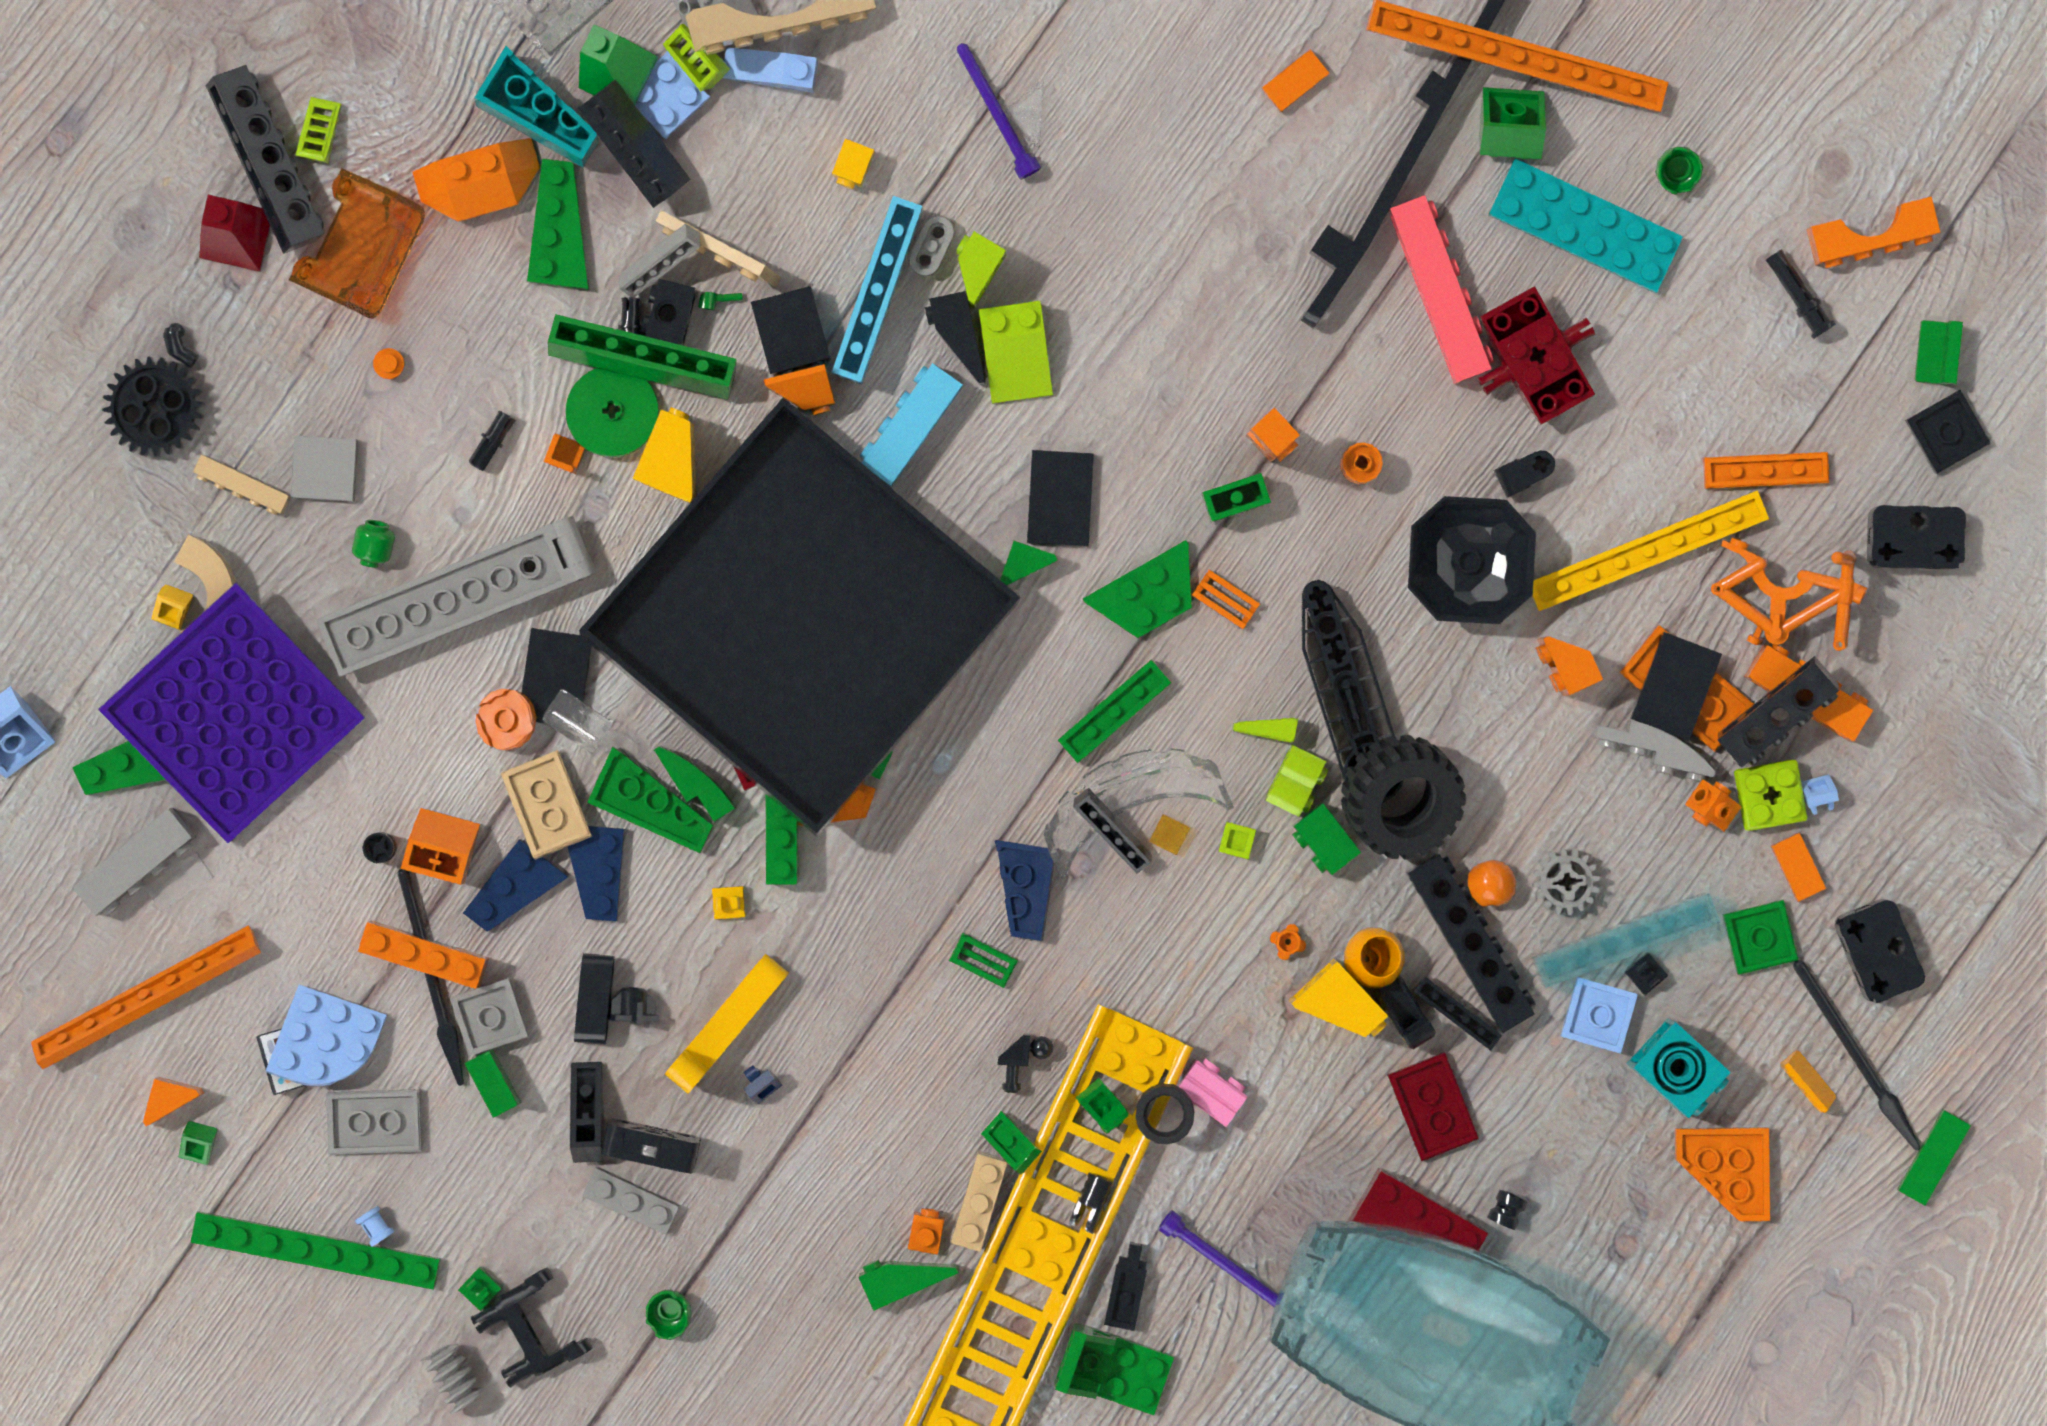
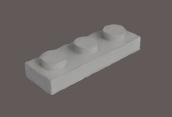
(631, 1200)

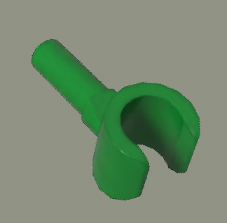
(708, 299)

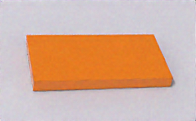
(1721, 703)

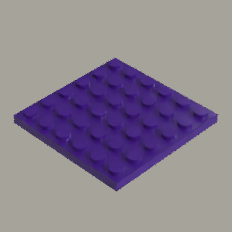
(231, 712)

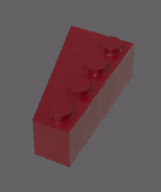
(1400, 1205)

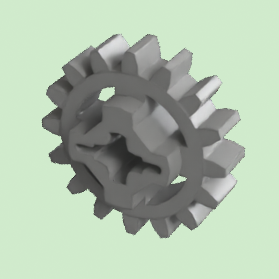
(1565, 867)

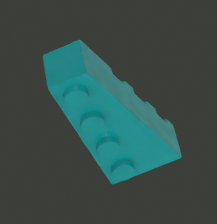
(534, 109)

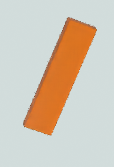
(1766, 470)

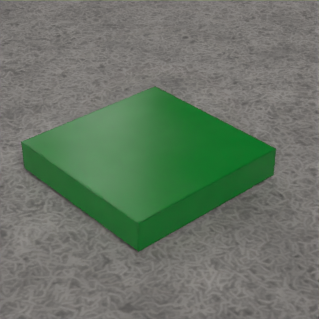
(1760, 937)

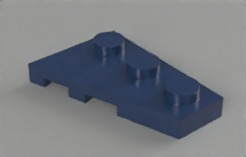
(598, 871)

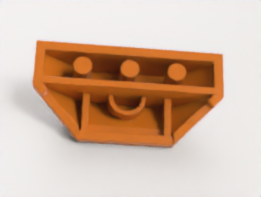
(478, 179)

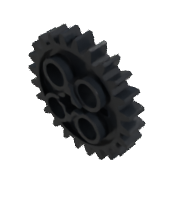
(128, 394)

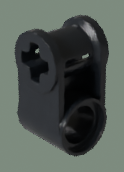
(1520, 473)

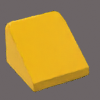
(171, 606)

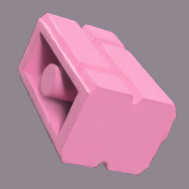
(1212, 1092)

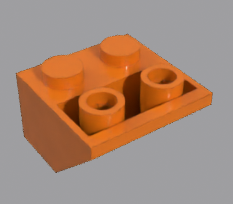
(1571, 665)
(441, 846)

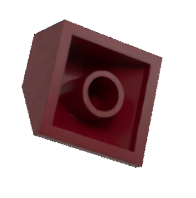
(233, 233)

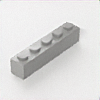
(659, 260)

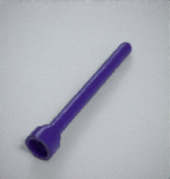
(1025, 163)
(1175, 1227)

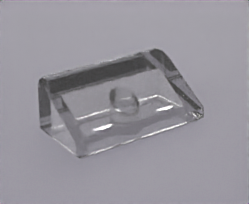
(577, 721)

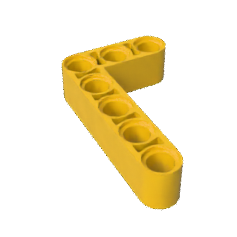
(726, 1023)

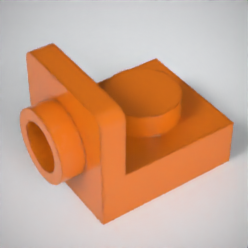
(926, 1231)

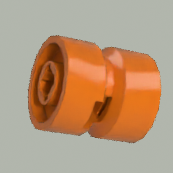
(1361, 463)

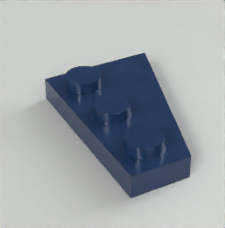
(513, 887)
(1027, 887)

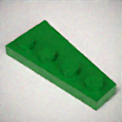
(115, 770)

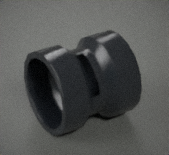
(375, 850)
(1504, 1216)

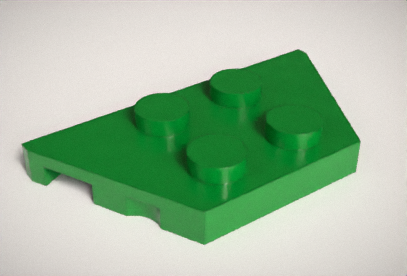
(1148, 593)

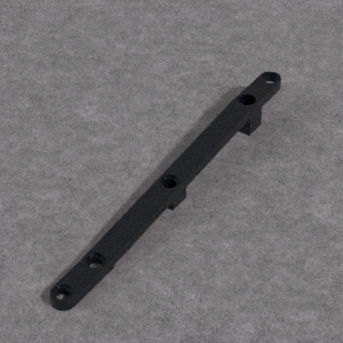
(1341, 252)

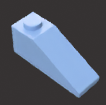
(771, 69)

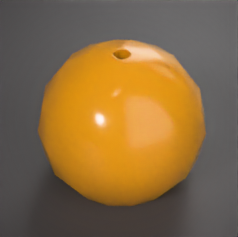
(1380, 969)

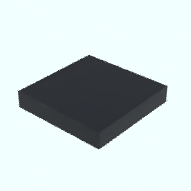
(1947, 431)

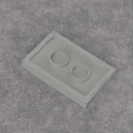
(374, 1121)

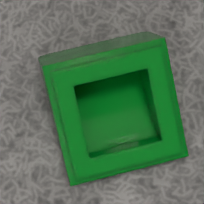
(197, 1142)

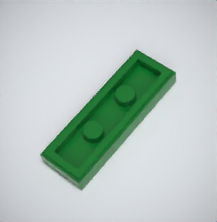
(1933, 1157)

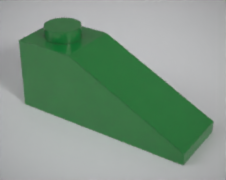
(896, 1279)

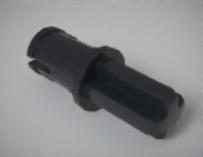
(491, 440)

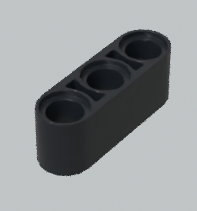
(594, 998)

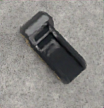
(1405, 1013)

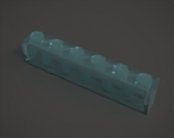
(1625, 939)

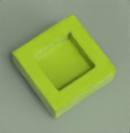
(1237, 840)

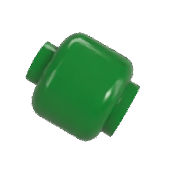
(373, 543)

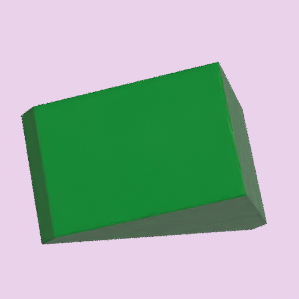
(1024, 561)

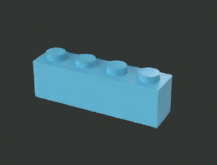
(912, 423)

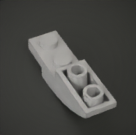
(1666, 750)

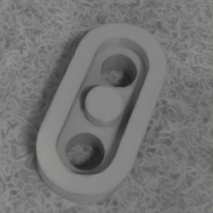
(931, 246)

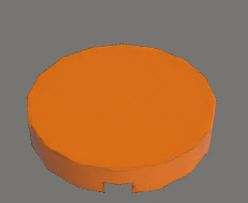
(506, 719)

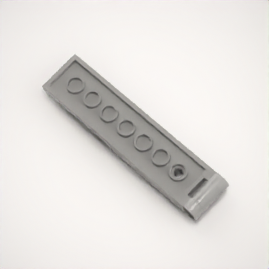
(456, 596)

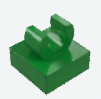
(480, 1288)

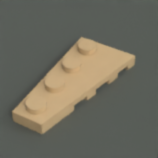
(723, 253)

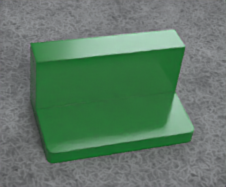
(1938, 352)
(493, 1083)

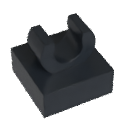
(1646, 973)

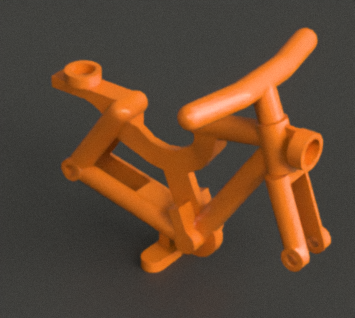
(1776, 627)

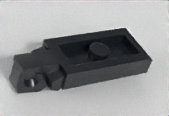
(1126, 1289)

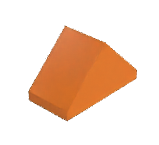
(168, 1096)

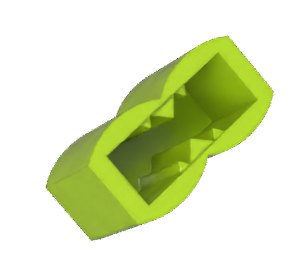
(1296, 781)

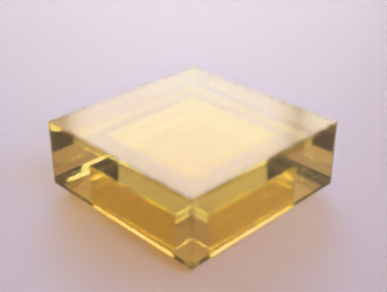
(1169, 834)

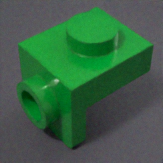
(1103, 1106)

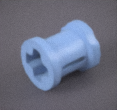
(374, 1226)

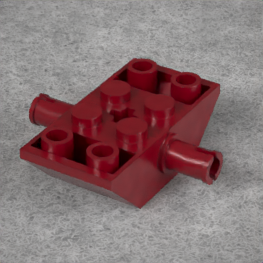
(1527, 325)

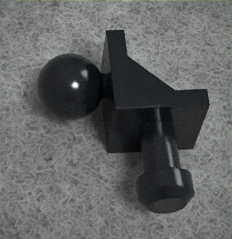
(1018, 1055)

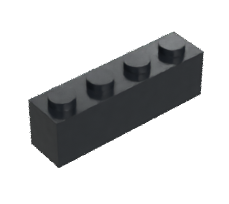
(634, 143)

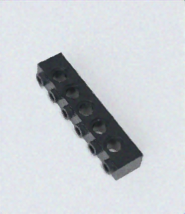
(249, 147)
(1504, 1014)

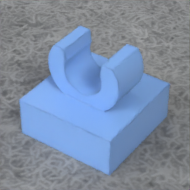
(1819, 792)

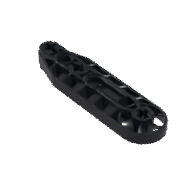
(1342, 677)

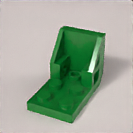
(1113, 1369)

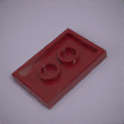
(1432, 1106)

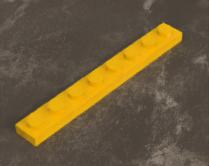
(1648, 550)

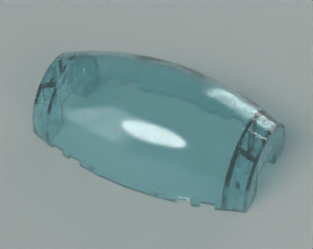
(1432, 1329)

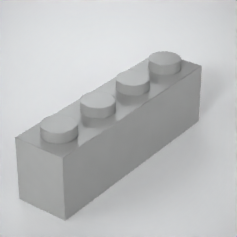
(134, 862)

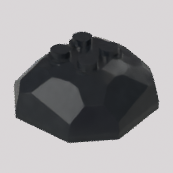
(1471, 560)

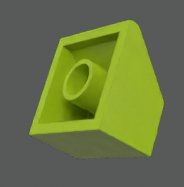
(978, 264)

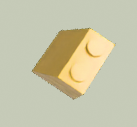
(670, 456)
(1340, 1001)

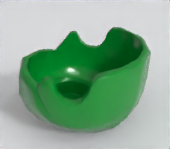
(1679, 170)
(668, 1314)

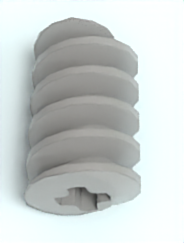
(453, 1377)

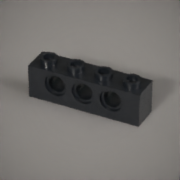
(1809, 676)

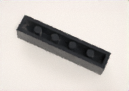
(1112, 830)
(1457, 1013)

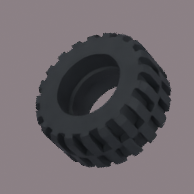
(1424, 824)

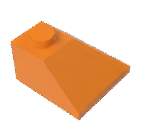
(805, 388)

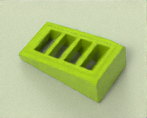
(696, 74)
(313, 155)
(1274, 729)

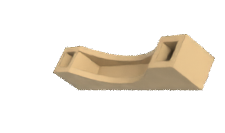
(722, 25)

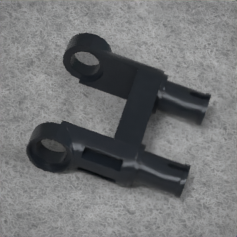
(508, 1310)

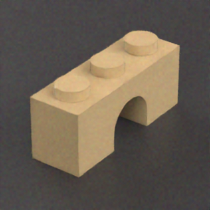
(979, 1201)

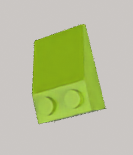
(1016, 352)

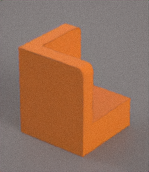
(564, 453)

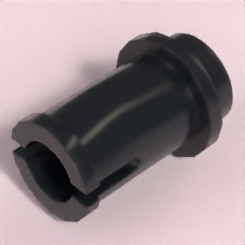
(630, 315)

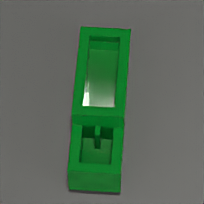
(695, 782)

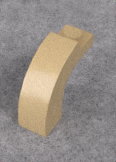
(207, 565)

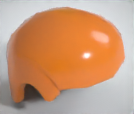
(1492, 883)

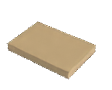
(546, 804)

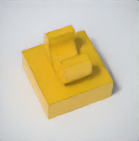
(728, 902)

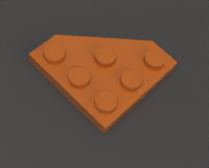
(1730, 1166)

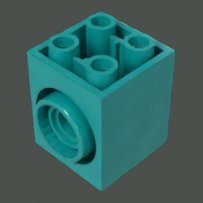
(1697, 1077)

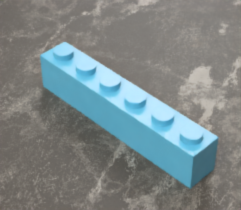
(877, 290)

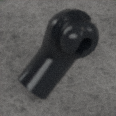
(174, 345)

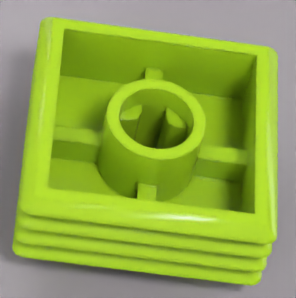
(1759, 812)

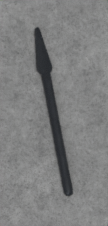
(446, 1030)
(1887, 1102)

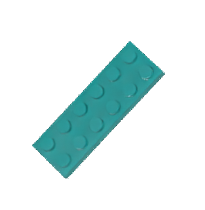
(1585, 226)

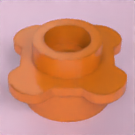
(1291, 933)

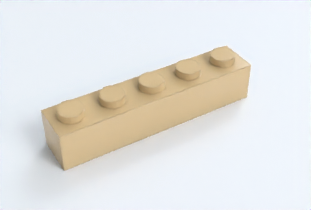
(241, 485)

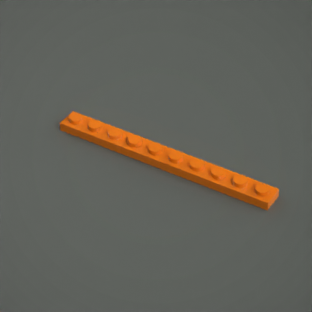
(1516, 55)

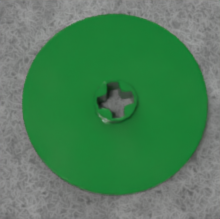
(596, 430)

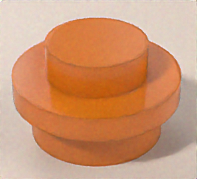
(388, 363)

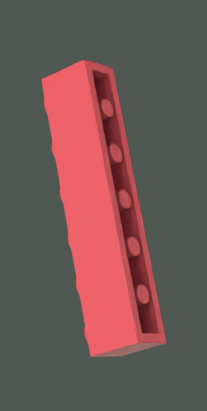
(1440, 290)

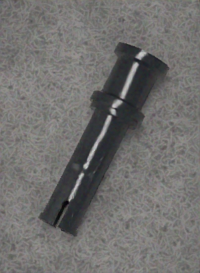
(1807, 305)

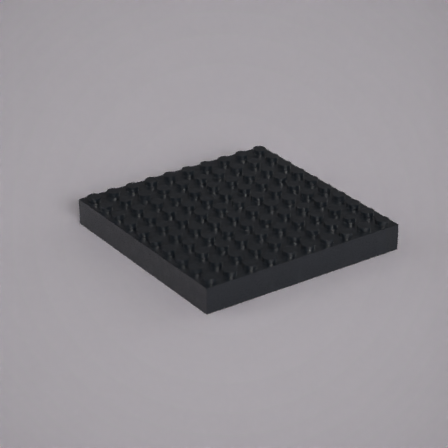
(799, 616)

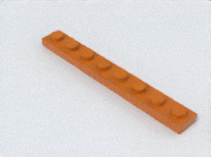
(145, 997)

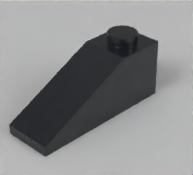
(955, 327)
(586, 1112)

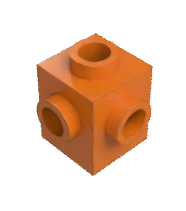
(1713, 805)

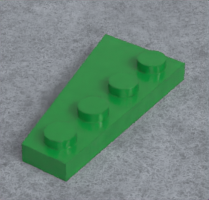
(557, 238)
(642, 800)

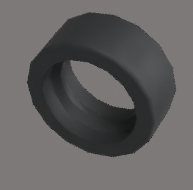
(1171, 1136)

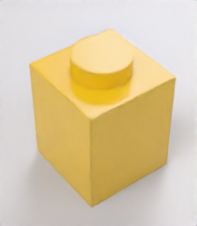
(852, 164)

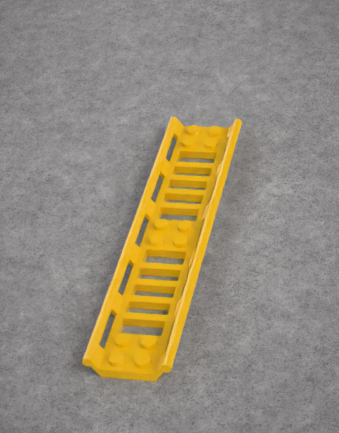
(1040, 1245)

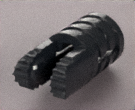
(1095, 1196)

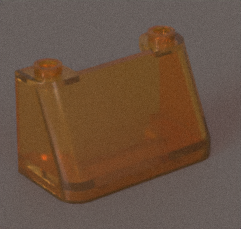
(362, 246)

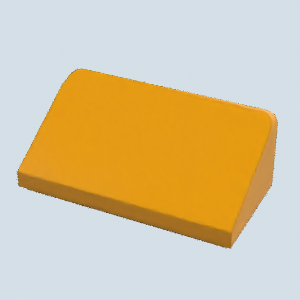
(1808, 1081)

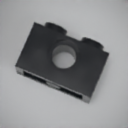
(675, 295)

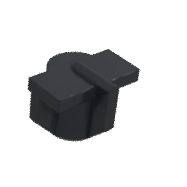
(633, 1006)

